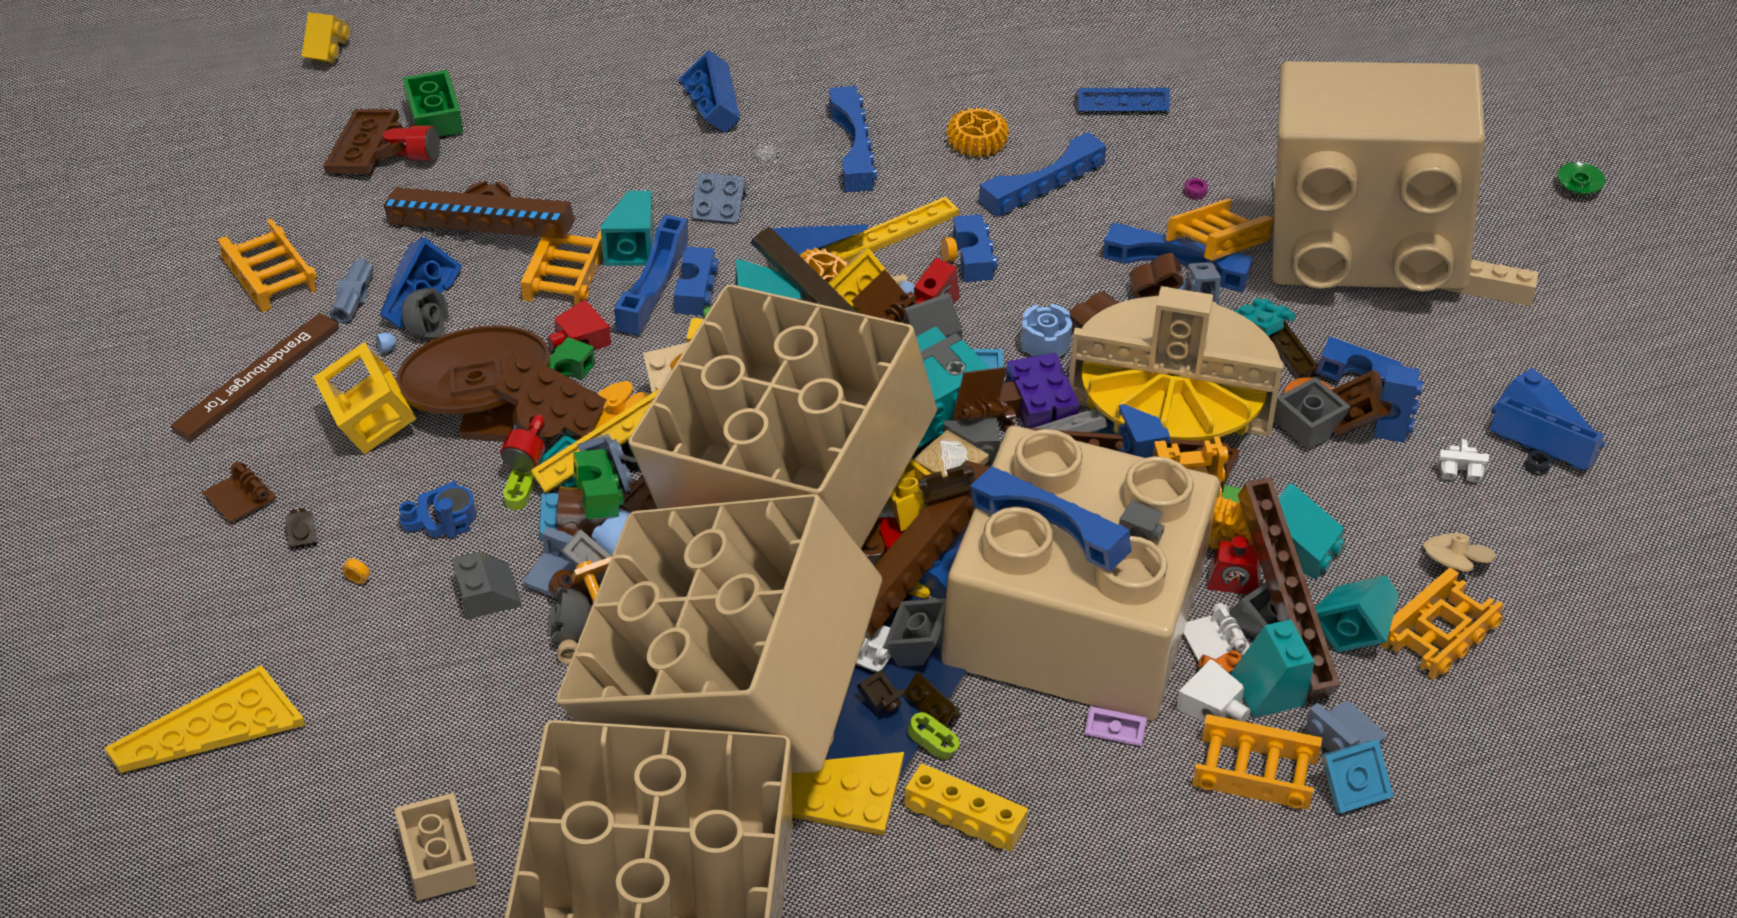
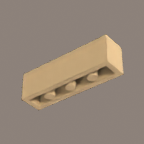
(1501, 283)

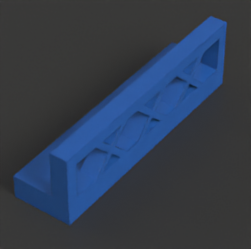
(1123, 99)

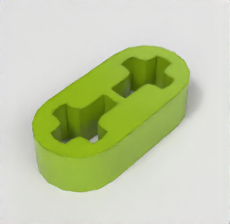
(513, 487)
(933, 736)

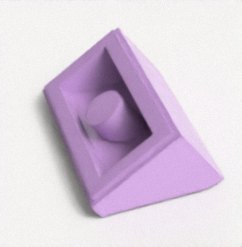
(1115, 726)

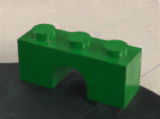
(573, 359)
(599, 484)

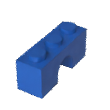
(976, 249)
(693, 290)
(1345, 357)
(1400, 388)

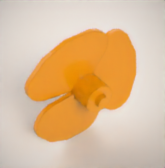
(616, 396)

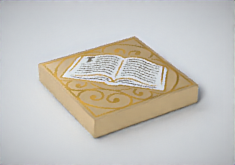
(949, 452)

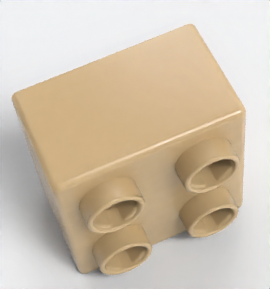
(1377, 174)
(787, 405)
(1049, 620)
(727, 623)
(655, 824)

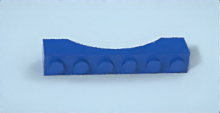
(857, 165)
(1009, 192)
(1133, 244)
(638, 302)
(1100, 539)

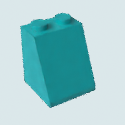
(629, 231)
(764, 279)
(1313, 531)
(1358, 613)
(1275, 670)

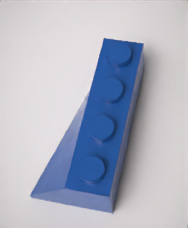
(712, 90)
(1140, 432)

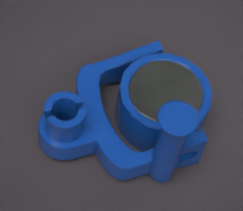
(453, 510)

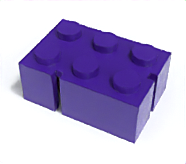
(1042, 388)

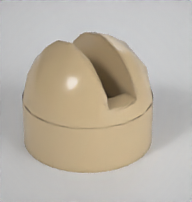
(566, 650)

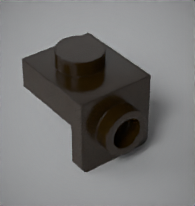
(300, 528)
(880, 693)

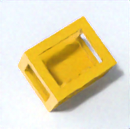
(372, 407)

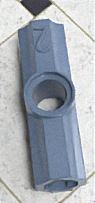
(351, 291)

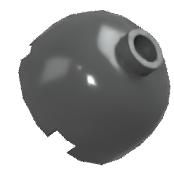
(425, 313)
(568, 615)

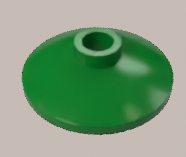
(1581, 178)

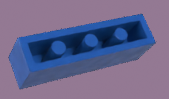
(1546, 432)

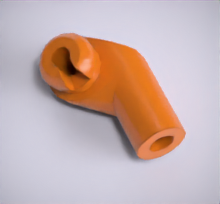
(1226, 661)

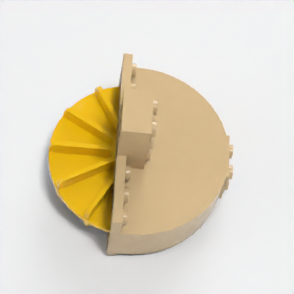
(1179, 361)

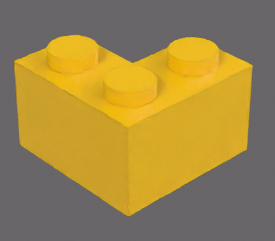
(322, 37)

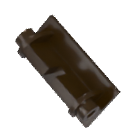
(938, 487)
(931, 700)

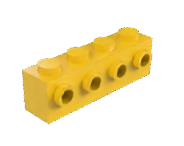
(966, 807)

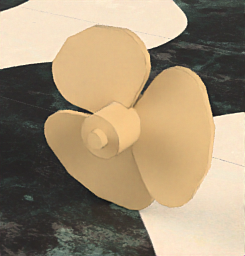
(1453, 549)

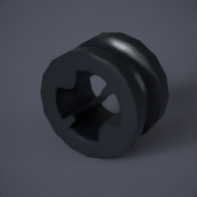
(1535, 468)

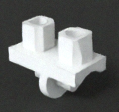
(1464, 459)

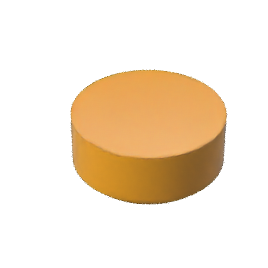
(948, 249)
(356, 571)

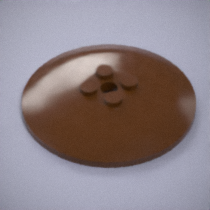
(463, 367)

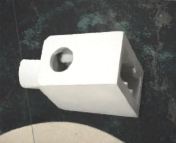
(1212, 693)

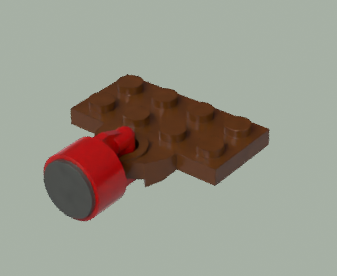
(377, 135)
(543, 408)

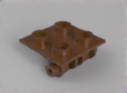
(884, 298)
(980, 394)
(239, 493)

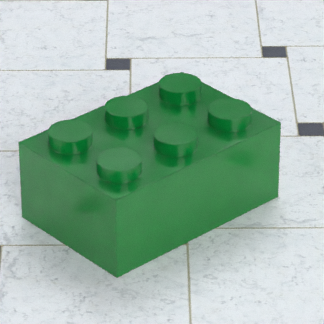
(433, 102)

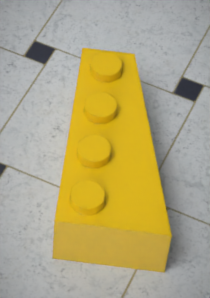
(907, 498)

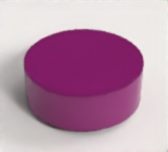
(1195, 188)

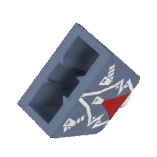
(1204, 279)

